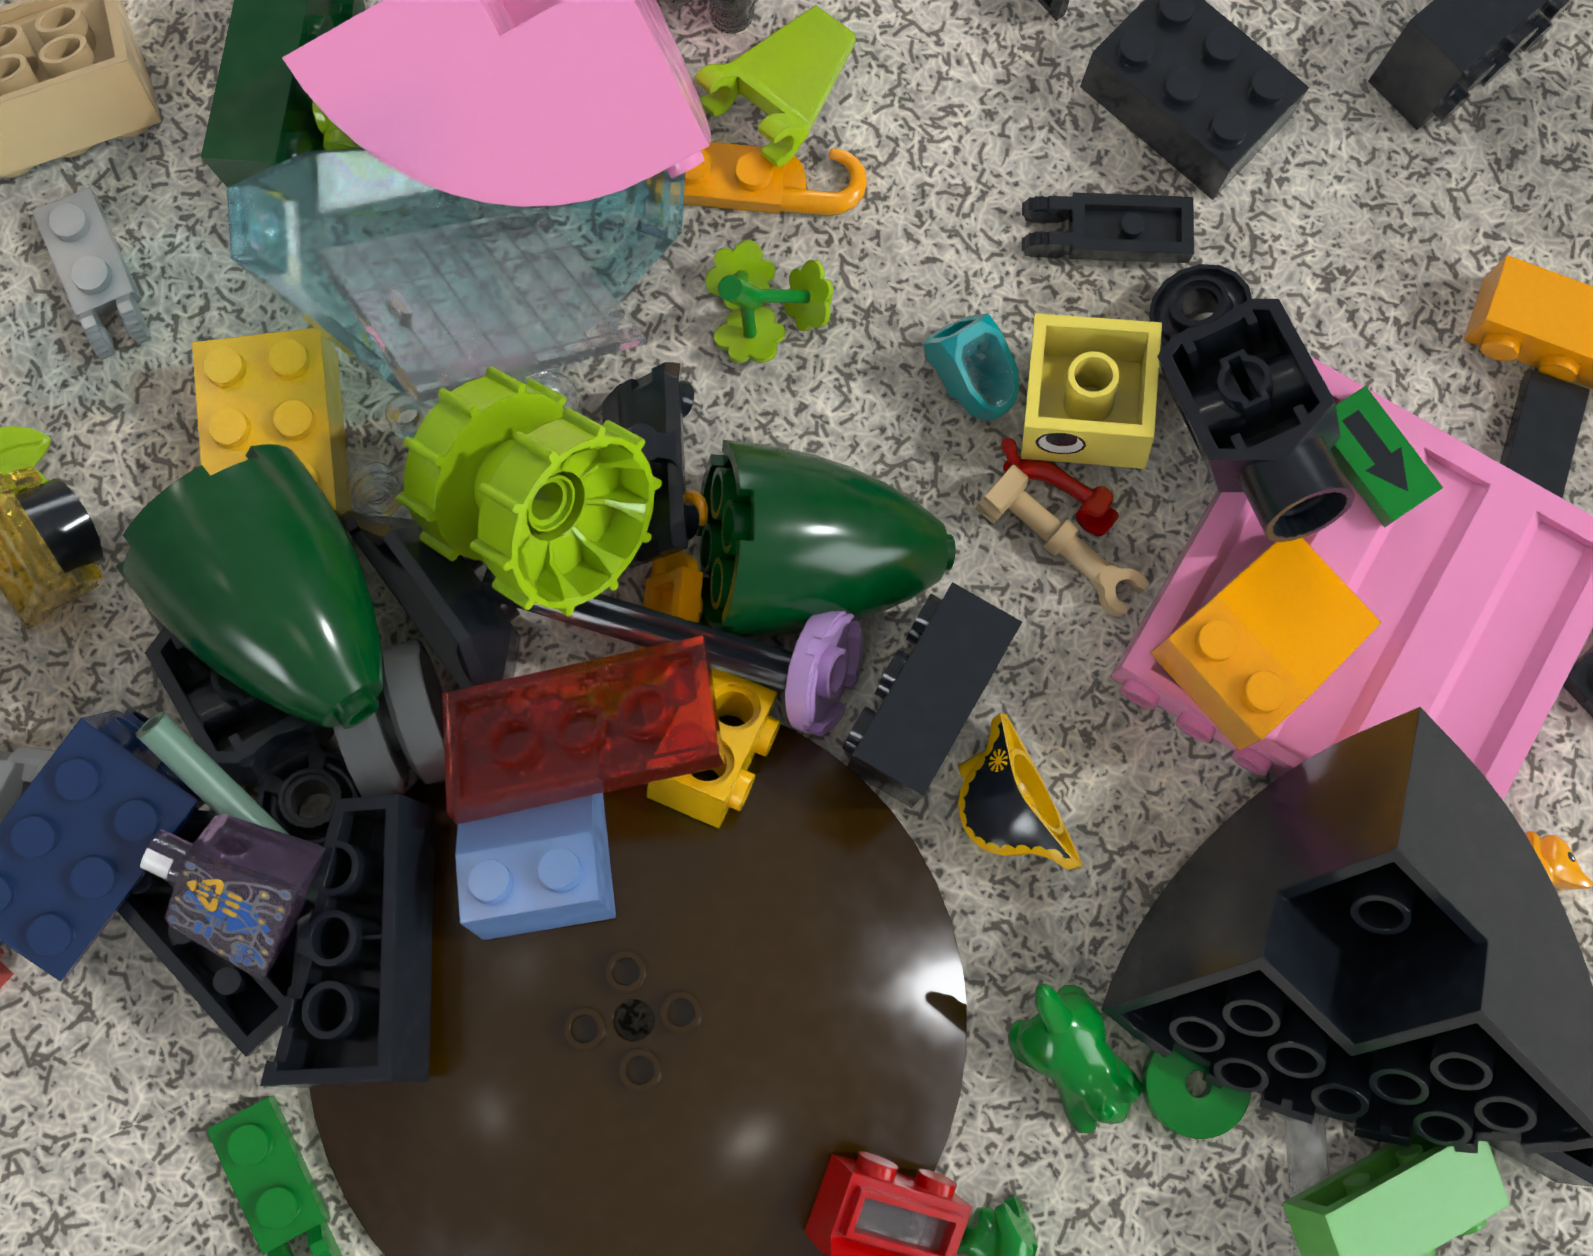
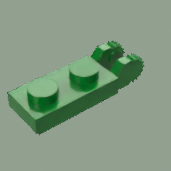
(272, 1180)

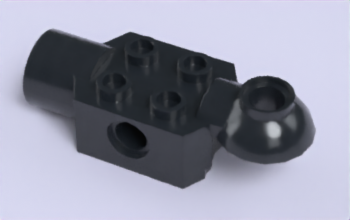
(1251, 400)
(253, 739)

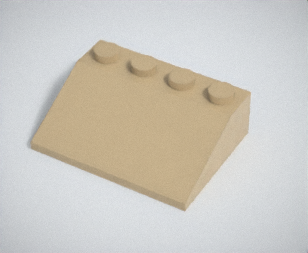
(68, 80)

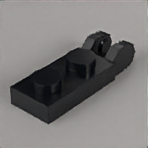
(1112, 227)

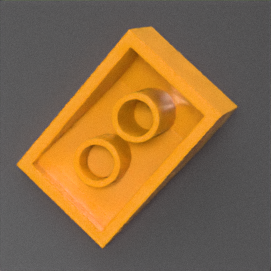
(1266, 641)

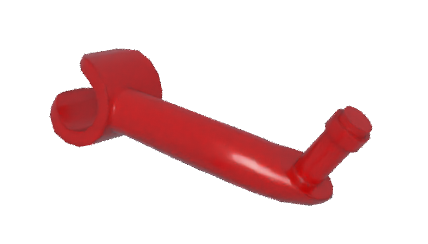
(1095, 512)

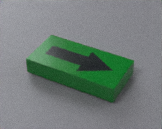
(1380, 459)

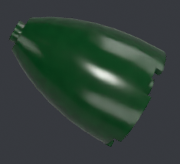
(808, 539)
(262, 586)

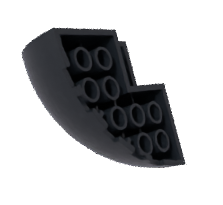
(1374, 955)

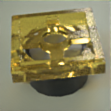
(45, 546)

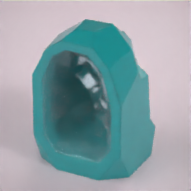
(975, 365)

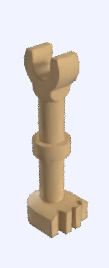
(1060, 538)

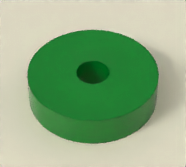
(1177, 1110)

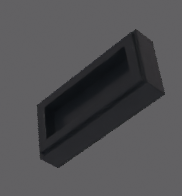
(1544, 430)

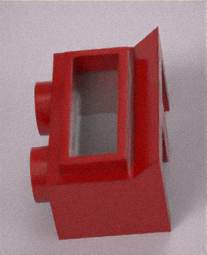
(880, 1212)

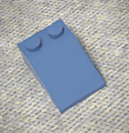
(535, 869)

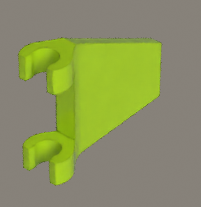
(784, 78)

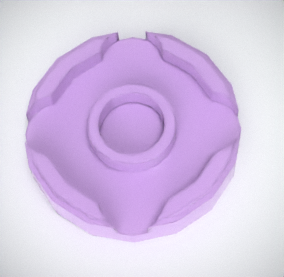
(821, 667)

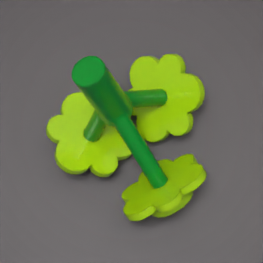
(743, 283)

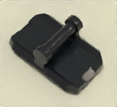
(655, 411)

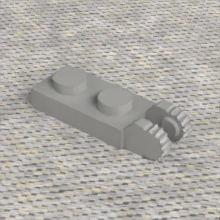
(91, 268)

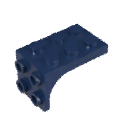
(80, 838)

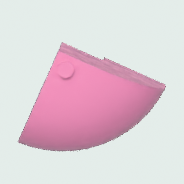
(511, 95)

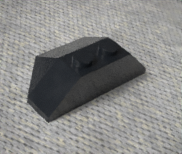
(441, 599)
(234, 999)

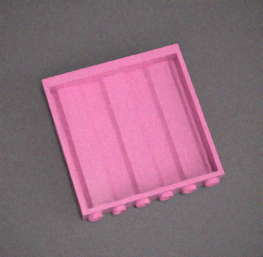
(1474, 596)

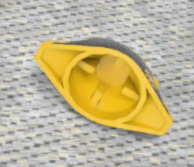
(1008, 804)

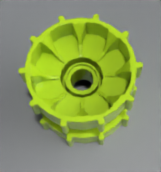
(529, 490)

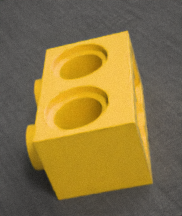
(711, 799)

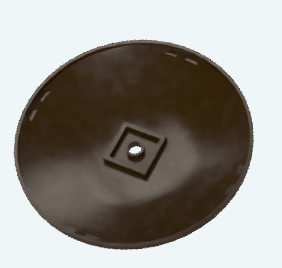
(795, 1013)

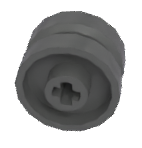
(402, 729)

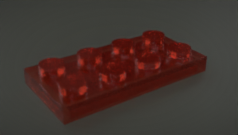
(580, 730)

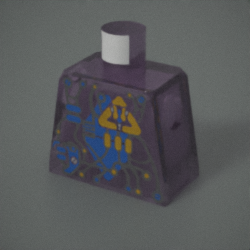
(236, 888)

